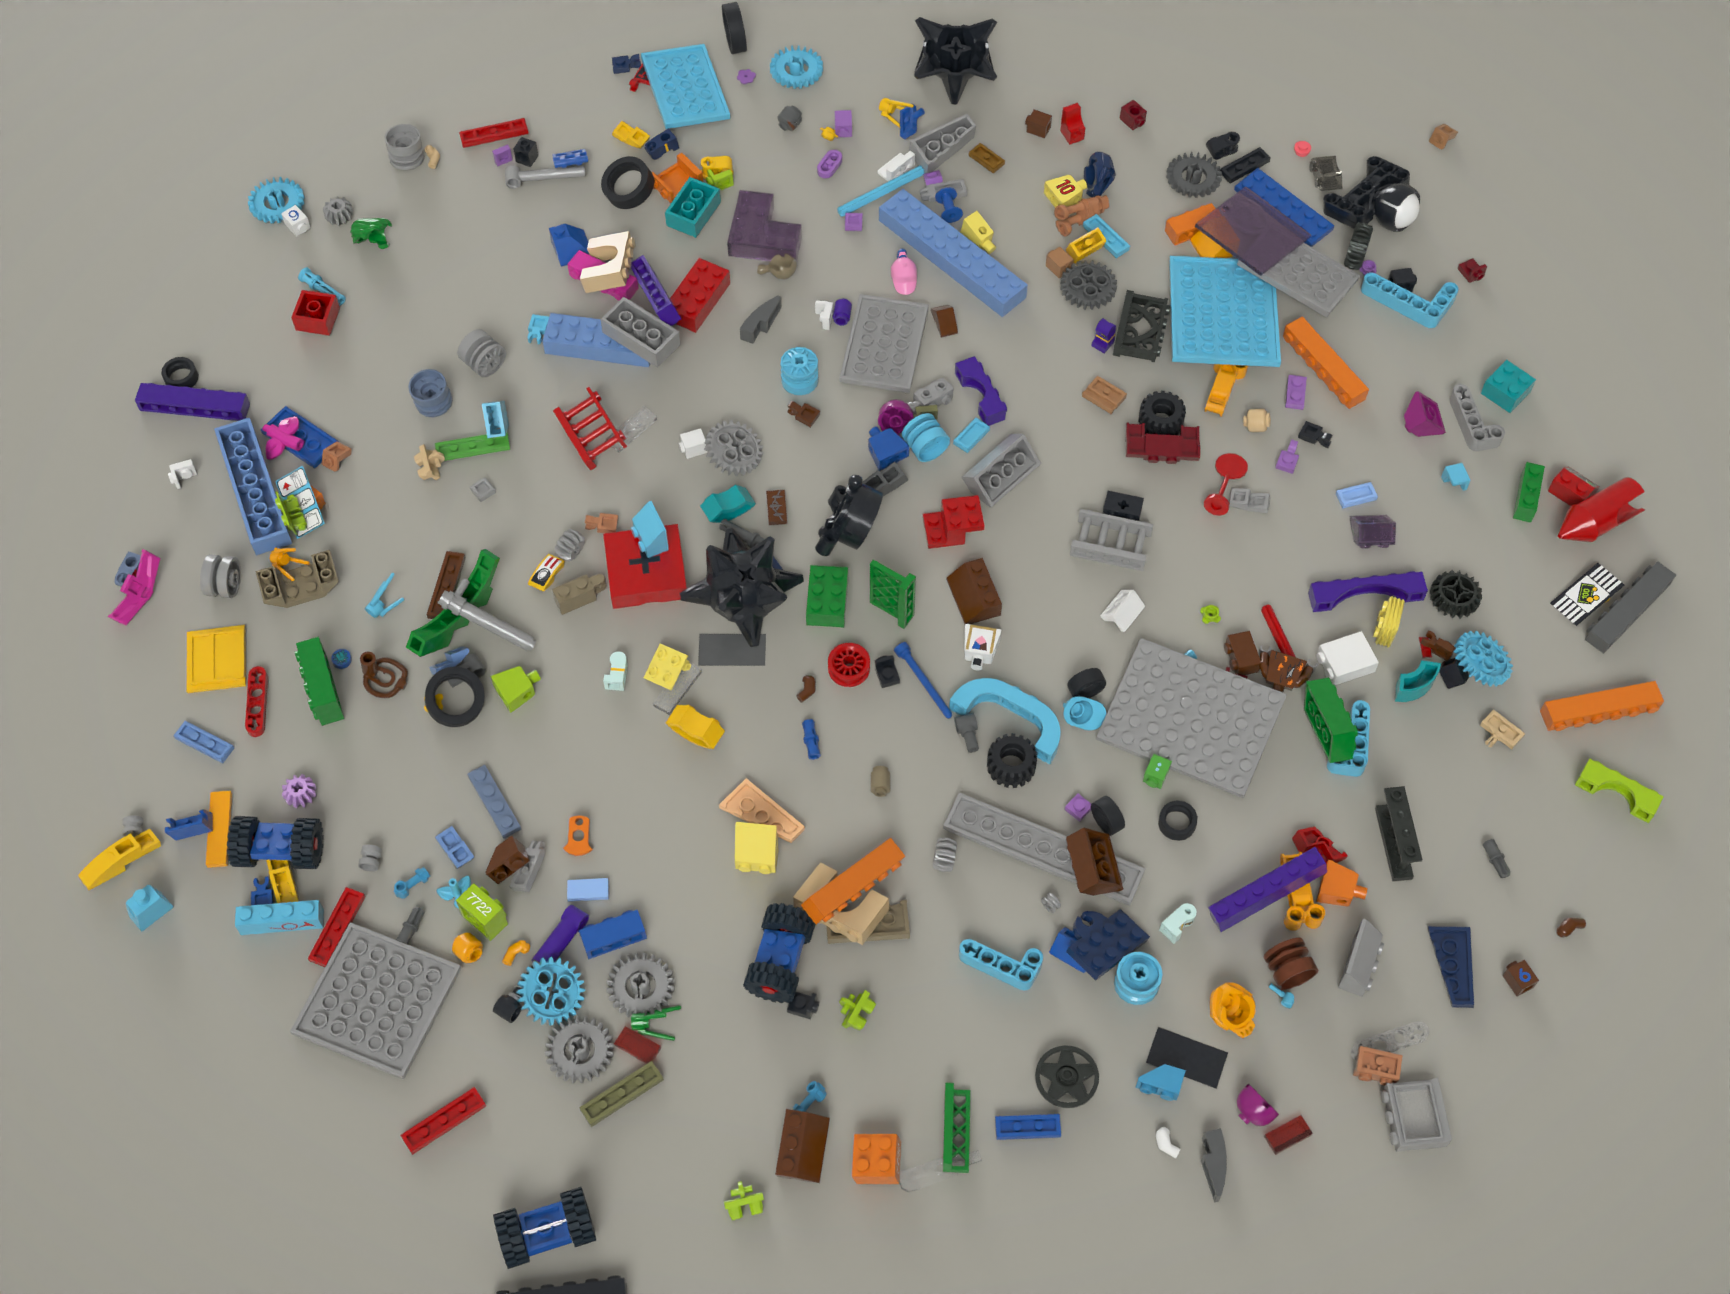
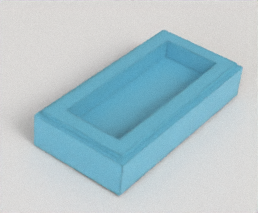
(971, 435)

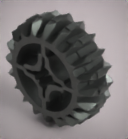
(1358, 246)
(1455, 594)

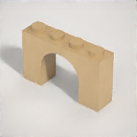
(614, 273)
(854, 924)

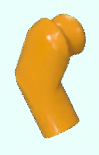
(520, 946)

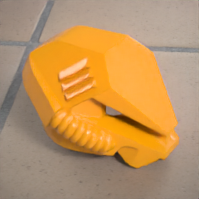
(1233, 1008)

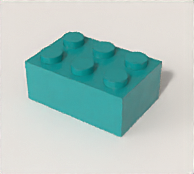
(692, 207)

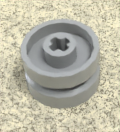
(220, 576)

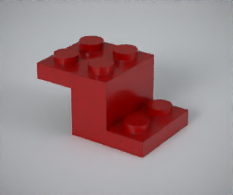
(954, 520)

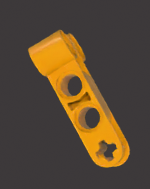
(1223, 386)
(1301, 904)

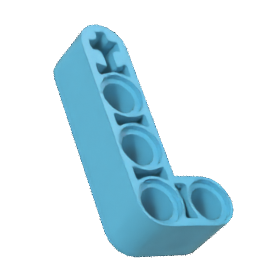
(1362, 740)
(1000, 960)

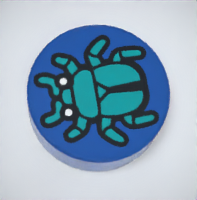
(341, 658)

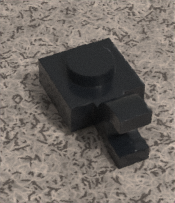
(1313, 433)

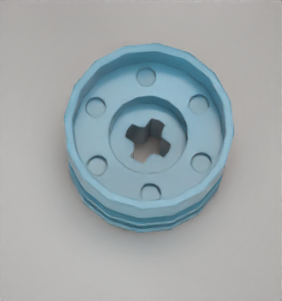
(799, 371)
(925, 437)

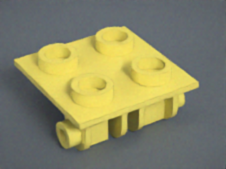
(666, 666)

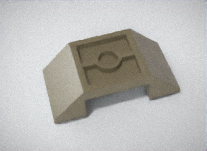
(310, 582)

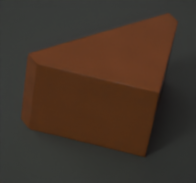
(945, 320)

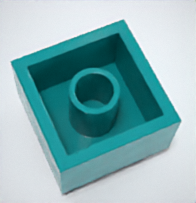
(1508, 386)

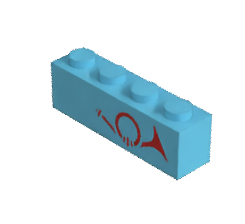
(279, 917)

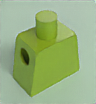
(515, 686)

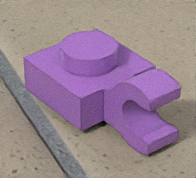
(1288, 459)

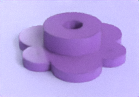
(746, 76)

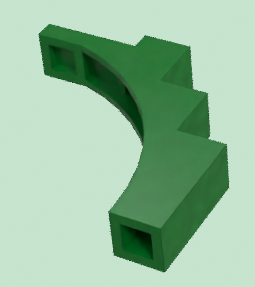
(439, 631)

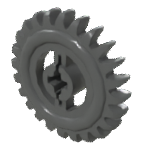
(1194, 168)

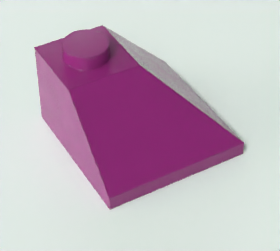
(1423, 416)

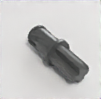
(1496, 858)
(410, 925)

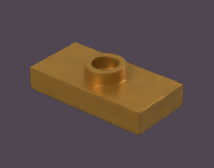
(986, 158)

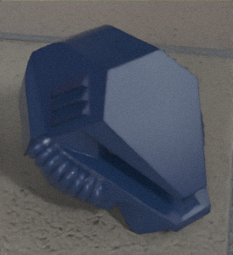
(1099, 173)

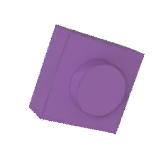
(502, 155)
(932, 177)
(853, 221)
(1078, 807)

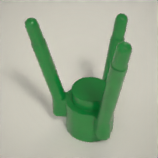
(641, 1022)

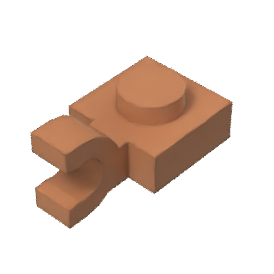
(604, 523)

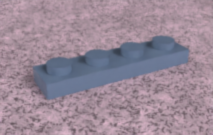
(494, 801)

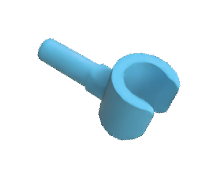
(1288, 998)

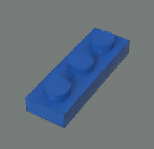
(1027, 1126)

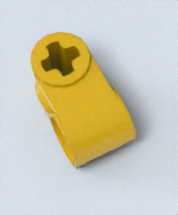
(716, 164)

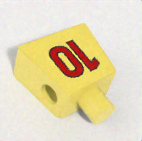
(1064, 190)

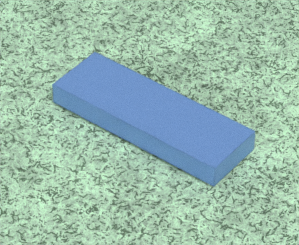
(203, 742)

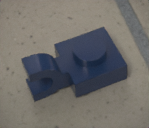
(623, 64)

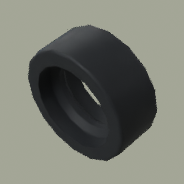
(176, 364)
(1087, 683)
(1179, 806)
(1107, 815)

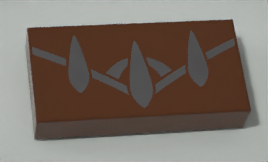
(776, 507)

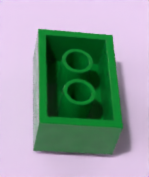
(827, 596)

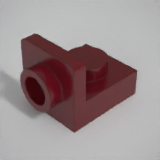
(1472, 270)

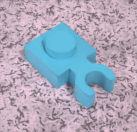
(537, 327)

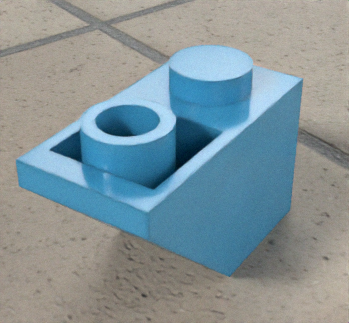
(1162, 1081)

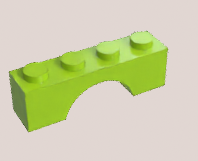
(1642, 801)

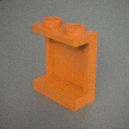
(673, 179)

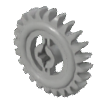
(639, 969)
(572, 1032)

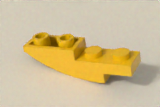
(114, 858)

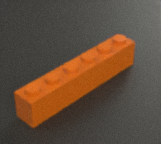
(1325, 362)
(1601, 706)
(852, 881)

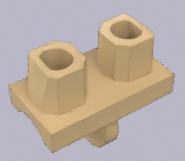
(431, 462)

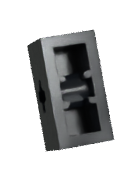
(1123, 505)

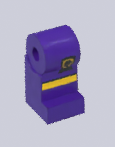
(1104, 335)

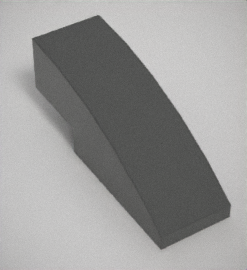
(760, 320)
(887, 480)
(1215, 1162)

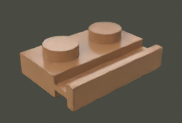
(1104, 395)

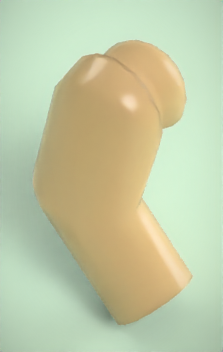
(434, 156)

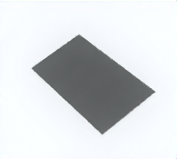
(730, 650)

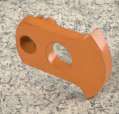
(582, 847)

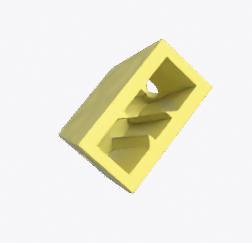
(978, 231)

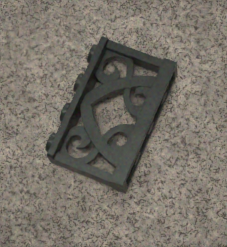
(1124, 342)

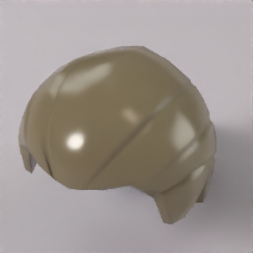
(779, 266)

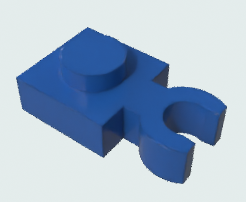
(263, 894)

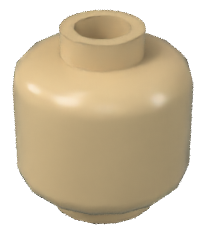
(1257, 420)

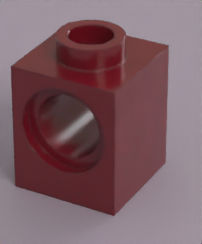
(1133, 115)

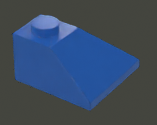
(567, 242)

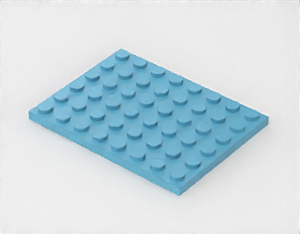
(1222, 314)

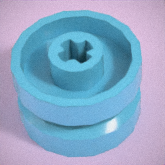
(1138, 978)

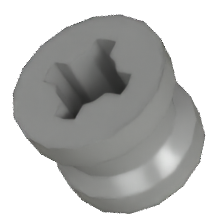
(132, 825)

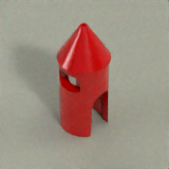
(1601, 512)

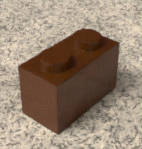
(1242, 653)

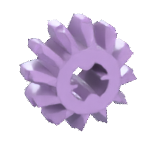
(299, 791)

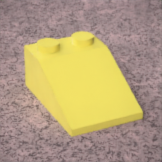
(756, 847)

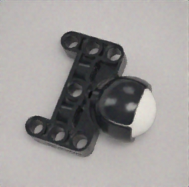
(1382, 193)

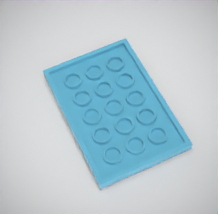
(685, 86)

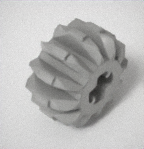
(338, 211)
(569, 545)
(945, 854)

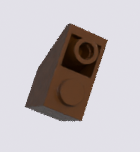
(506, 859)

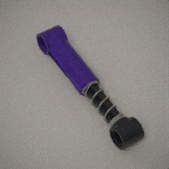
(571, 922)

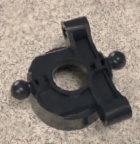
(852, 516)

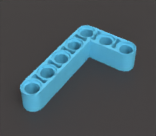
(1408, 303)

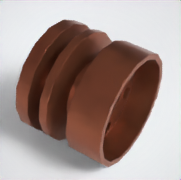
(1290, 963)

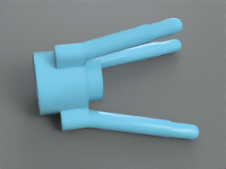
(376, 606)

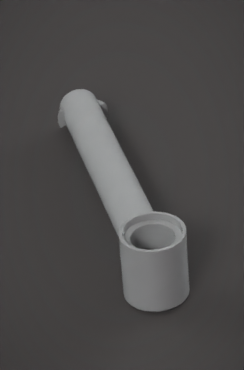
(514, 176)

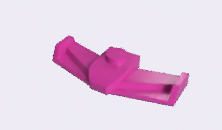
(137, 589)

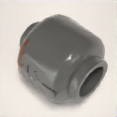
(789, 118)

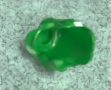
(370, 229)

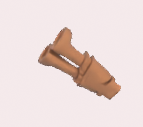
(1084, 210)

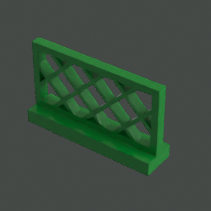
(905, 594)

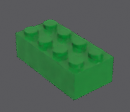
(318, 681)
(1330, 720)

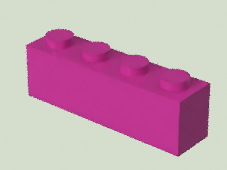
(582, 260)

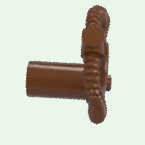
(370, 668)

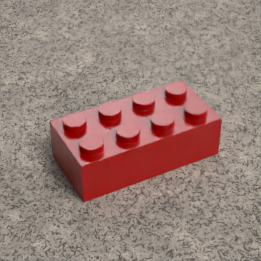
(699, 293)

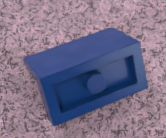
(1063, 940)

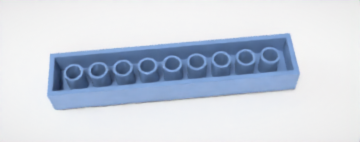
(953, 252)

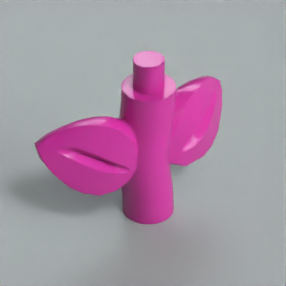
(281, 437)

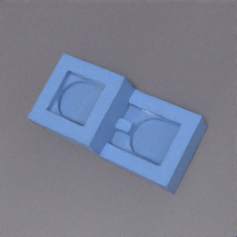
(453, 658)
(454, 847)

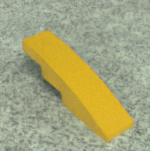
(282, 881)

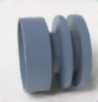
(430, 393)

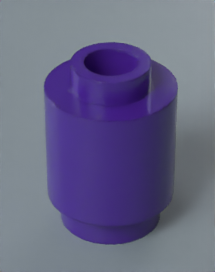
(842, 312)

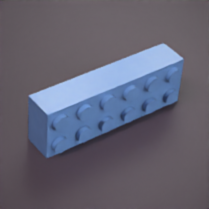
(584, 340)

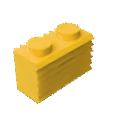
(1086, 245)

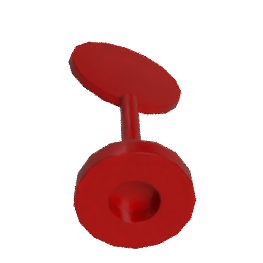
(1231, 467)

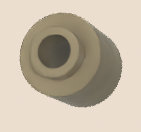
(880, 781)

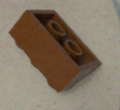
(974, 592)
(1094, 862)
(802, 1146)

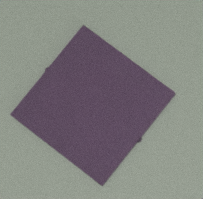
(1253, 231)

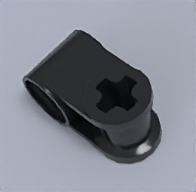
(1222, 146)

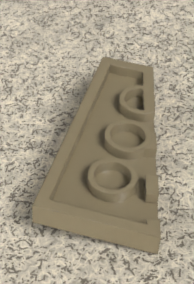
(892, 926)

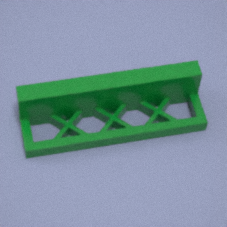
(948, 1144)

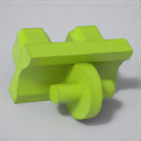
(863, 1003)
(753, 1200)

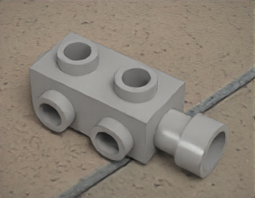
(934, 394)

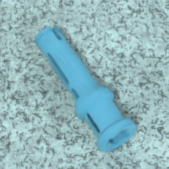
(316, 283)

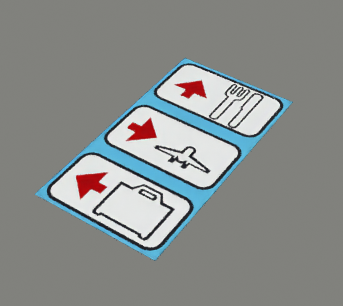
(298, 485)

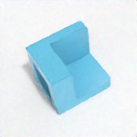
(1456, 475)

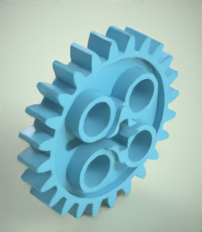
(1483, 658)
(532, 985)

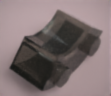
(1326, 173)

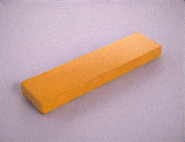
(217, 839)

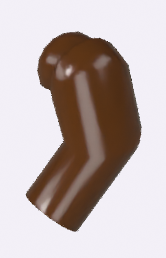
(809, 688)
(1569, 926)

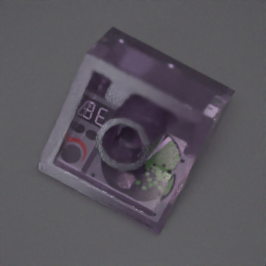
(1373, 530)

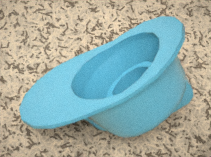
(1084, 713)

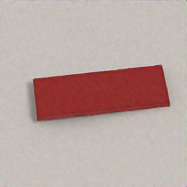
(1426, 651)

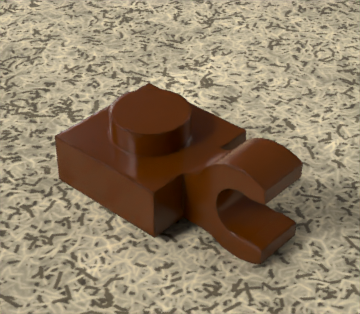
(805, 414)
(1439, 647)

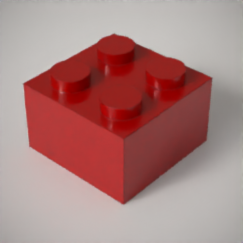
(315, 312)

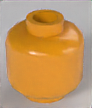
(467, 947)

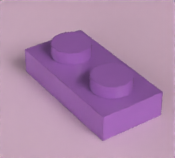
(1295, 392)

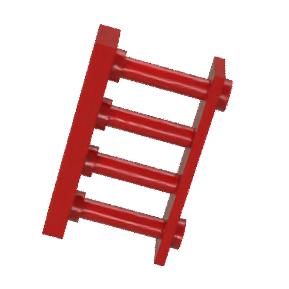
(573, 430)

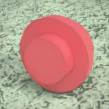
(1302, 148)

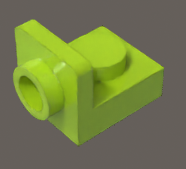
(722, 180)

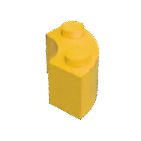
(695, 726)

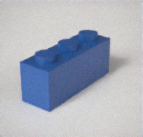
(612, 934)

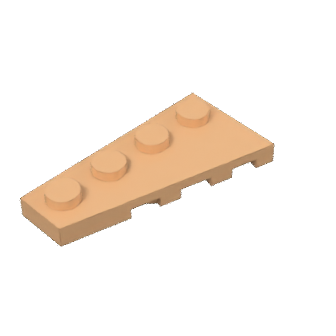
(756, 807)

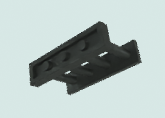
(1398, 834)

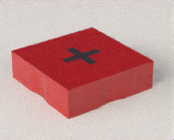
(641, 579)

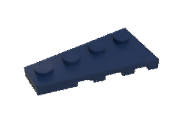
(1454, 958)

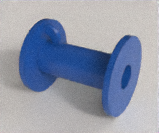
(951, 213)

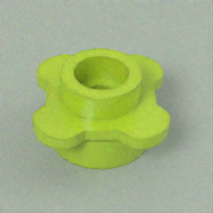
(1210, 609)

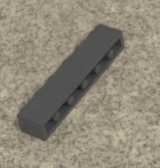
(1629, 607)

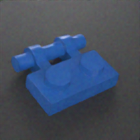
(570, 158)

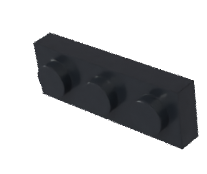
(1245, 165)

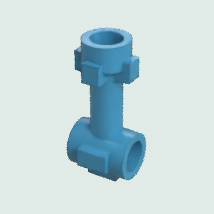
(402, 888)
(816, 1092)

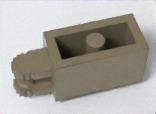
(578, 592)

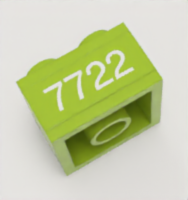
(482, 911)

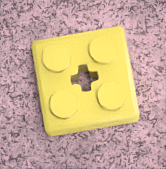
(1389, 621)

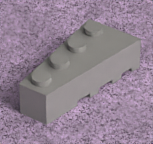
(942, 142)

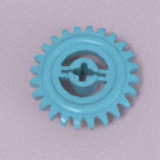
(795, 60)
(257, 199)

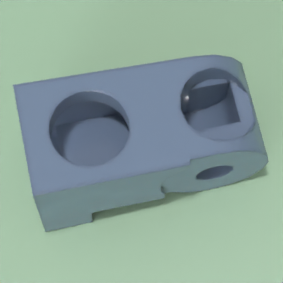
(128, 566)

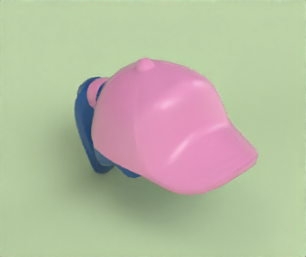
(904, 273)

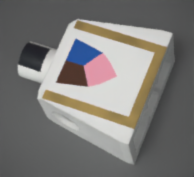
(980, 645)

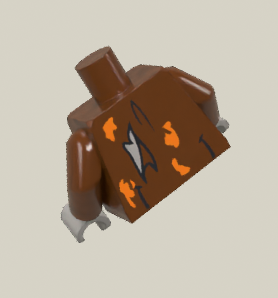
(1284, 670)

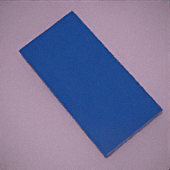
(314, 438)

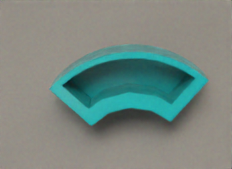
(727, 504)
(1417, 683)

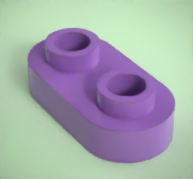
(827, 166)

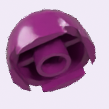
(895, 415)
(1254, 1107)

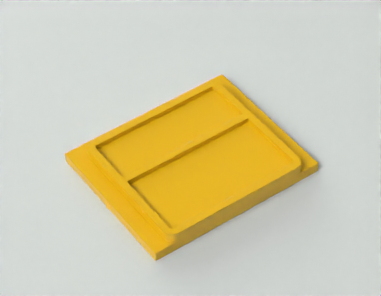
(216, 659)

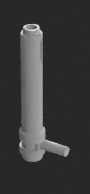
(461, 607)

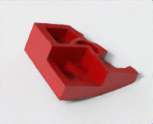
(1311, 837)

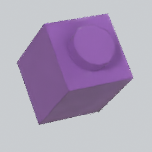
(843, 123)

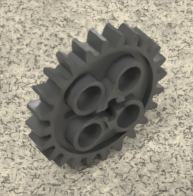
(1088, 285)

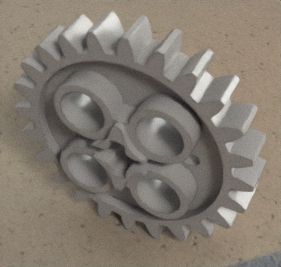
(733, 448)

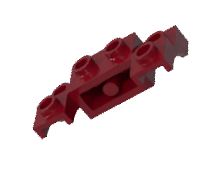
(1162, 447)

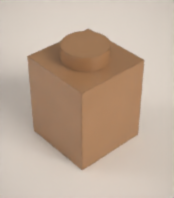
(1058, 261)

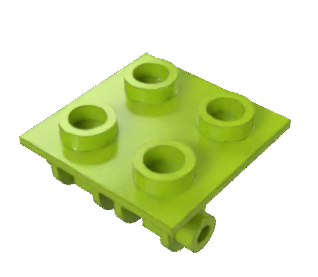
(292, 516)

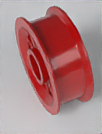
(837, 664)

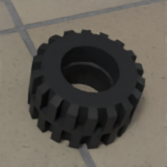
(1166, 404)
(1016, 747)

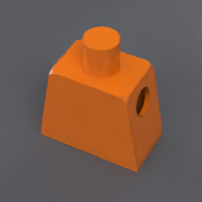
(1339, 886)

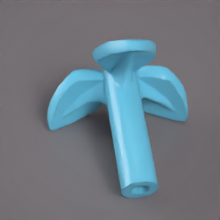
(455, 889)

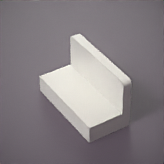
(897, 166)
(1123, 609)

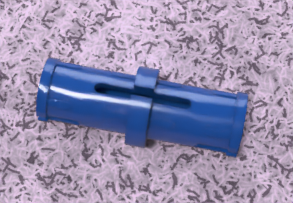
(811, 739)

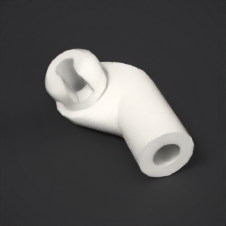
(1164, 1142)

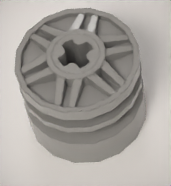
(404, 146)
(481, 353)

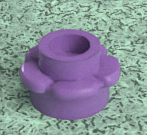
(1368, 267)

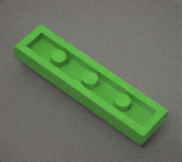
(472, 446)

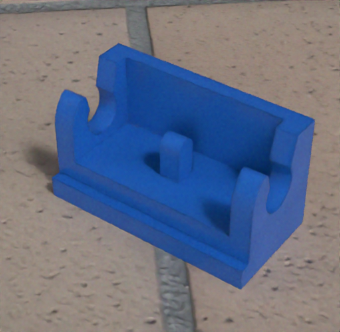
(190, 826)

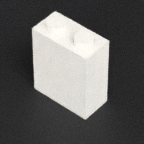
(1347, 658)

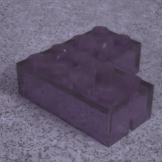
(755, 234)

